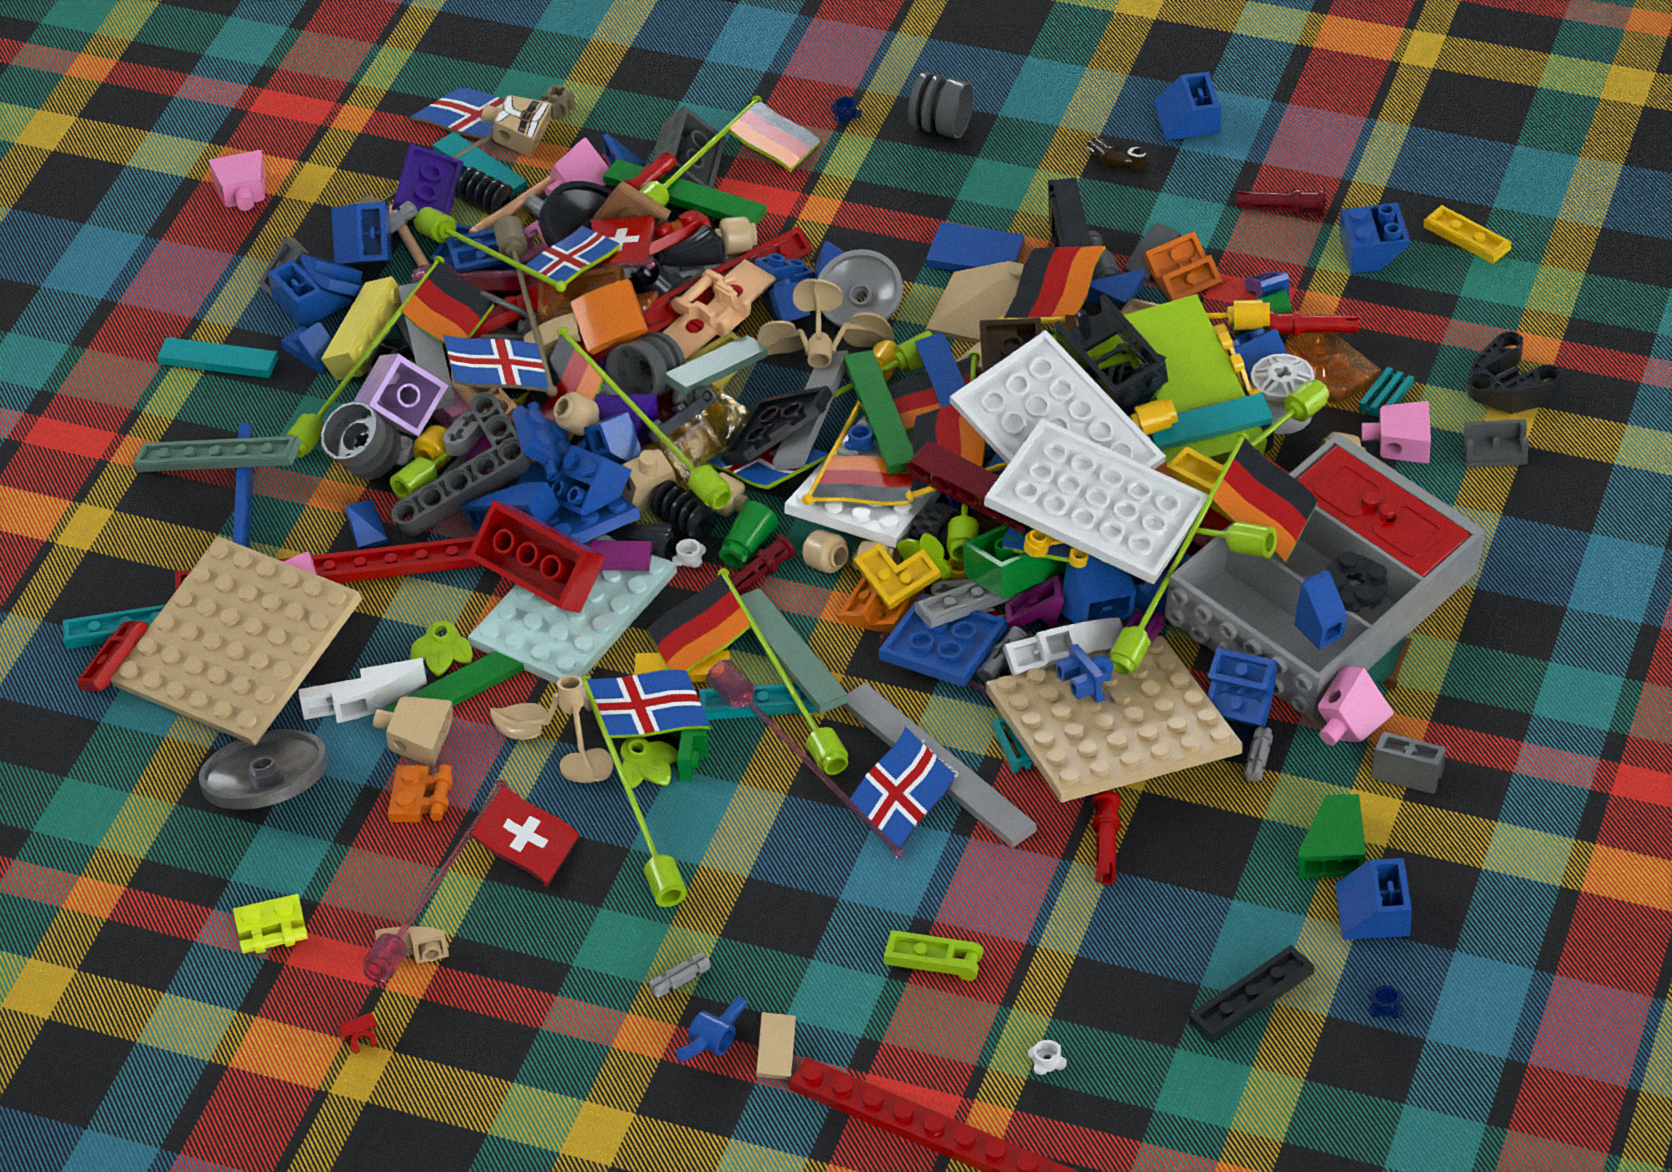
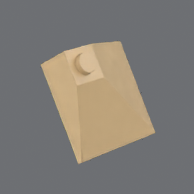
(973, 297)

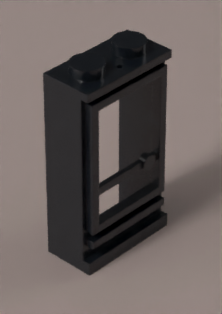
(1066, 214)
(1099, 329)

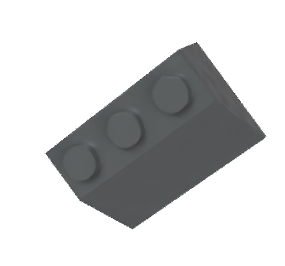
(683, 137)

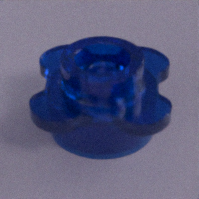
(845, 109)
(1389, 995)

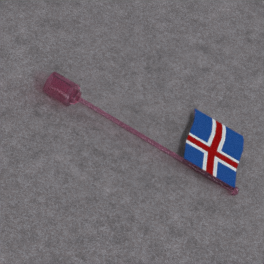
(891, 795)

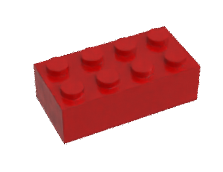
(536, 556)

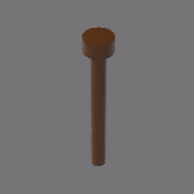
(1391, 680)

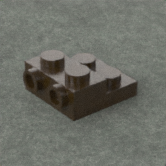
(1005, 336)

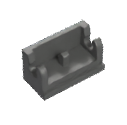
(1495, 443)
(1408, 762)

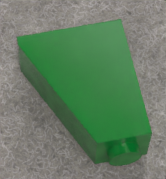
(1334, 840)

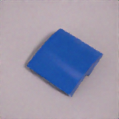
(466, 257)
(333, 275)
(1242, 686)

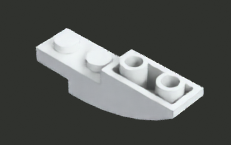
(1054, 644)
(363, 696)

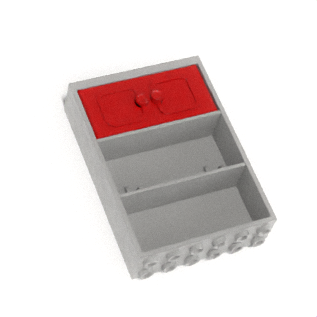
(1361, 509)

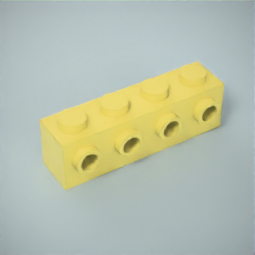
(360, 327)

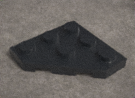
(773, 421)

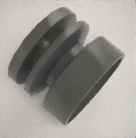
(941, 104)
(642, 363)
(361, 440)

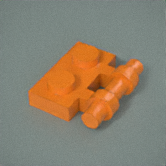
(410, 792)

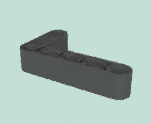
(468, 473)

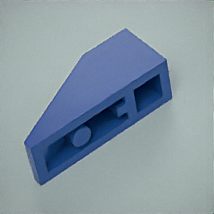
(531, 497)

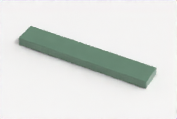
(217, 454)
(795, 654)

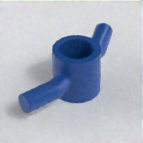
(712, 1032)

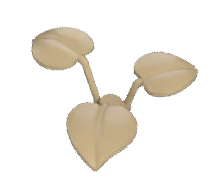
(810, 295)
(526, 721)

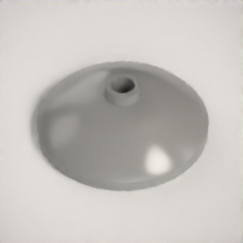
(863, 275)

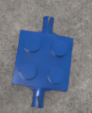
(541, 438)

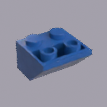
(1189, 107)
(362, 233)
(1372, 236)
(302, 296)
(1257, 345)
(588, 481)
(1097, 592)
(1375, 901)

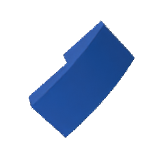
(783, 269)

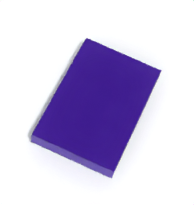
(428, 180)

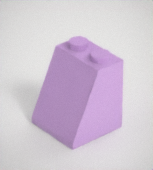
(401, 393)

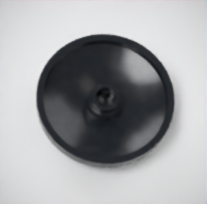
(570, 208)

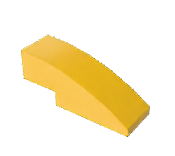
(1196, 472)

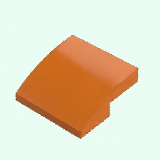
(1182, 267)
(609, 316)
(869, 612)

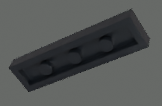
(1251, 994)

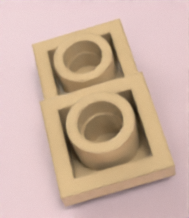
(549, 330)
(423, 942)
(775, 1046)

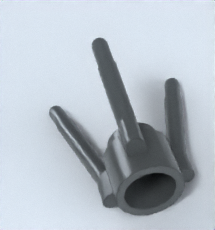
(523, 325)

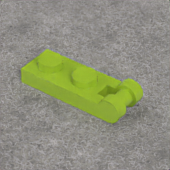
(933, 954)

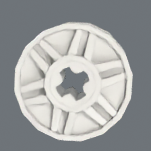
(1277, 378)

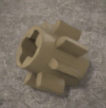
(561, 101)

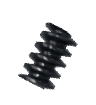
(483, 191)
(683, 511)

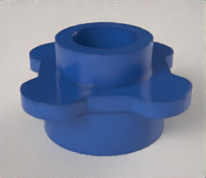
(860, 438)

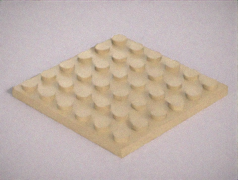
(236, 640)
(1142, 730)

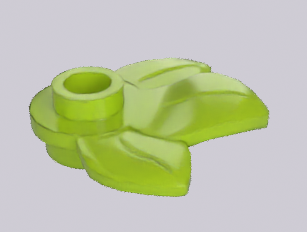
(932, 547)
(441, 651)
(650, 763)

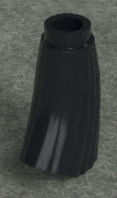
(700, 249)
(659, 533)

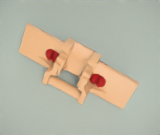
(726, 311)

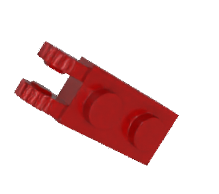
(111, 656)

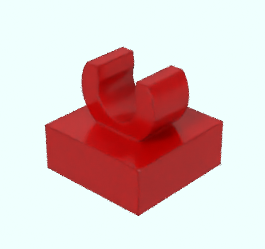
(358, 1028)

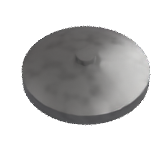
(263, 774)

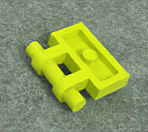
(270, 924)

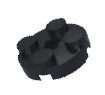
(1361, 569)

